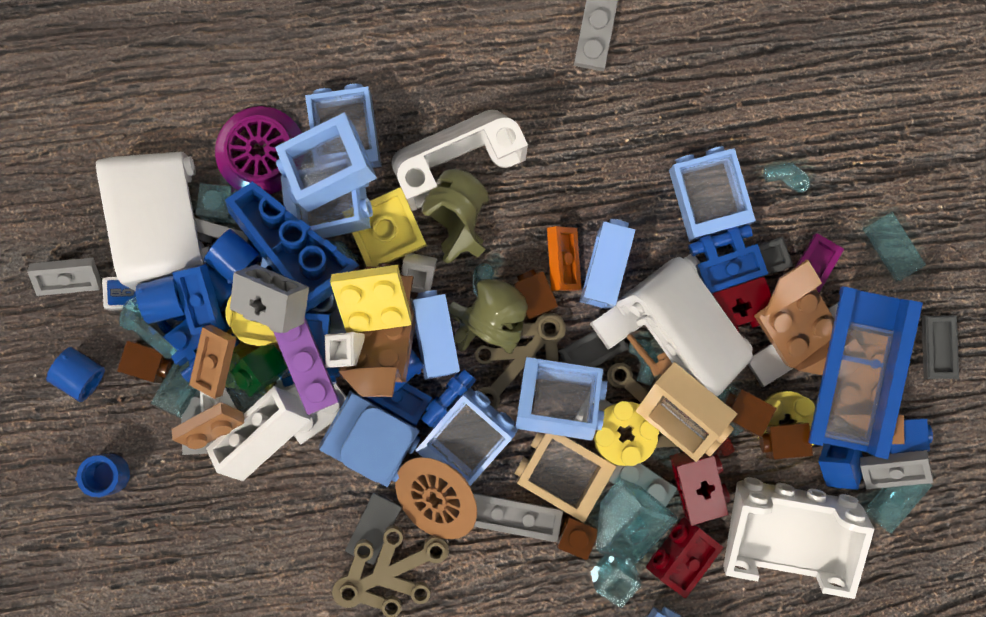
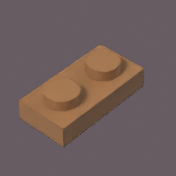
(212, 361)
(208, 426)

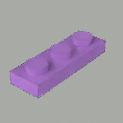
(307, 368)

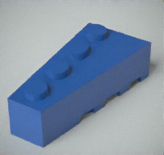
(287, 242)

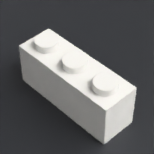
(265, 429)

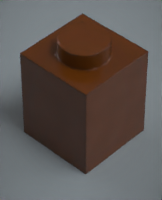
(537, 293)
(144, 362)
(752, 412)
(786, 441)
(577, 537)

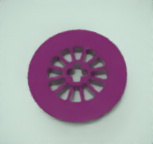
(231, 131)

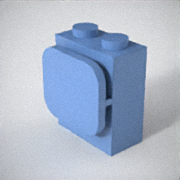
(369, 439)

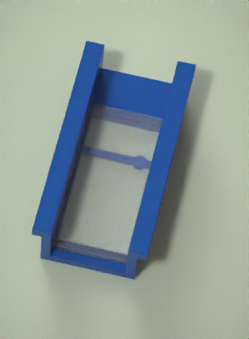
(865, 372)

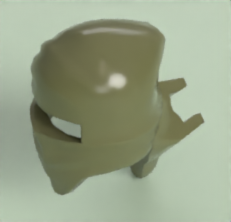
(456, 207)
(495, 306)

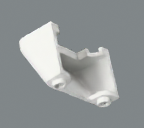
(149, 215)
(689, 324)

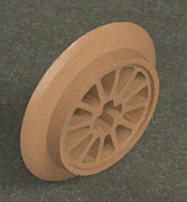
(416, 491)

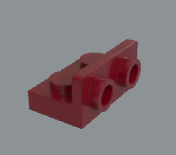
(684, 557)

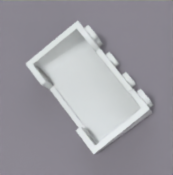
(490, 128)
(798, 535)

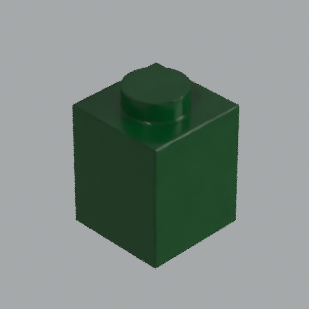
(259, 369)

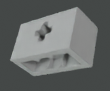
(269, 298)

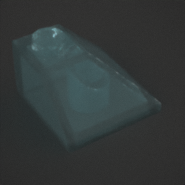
(631, 522)

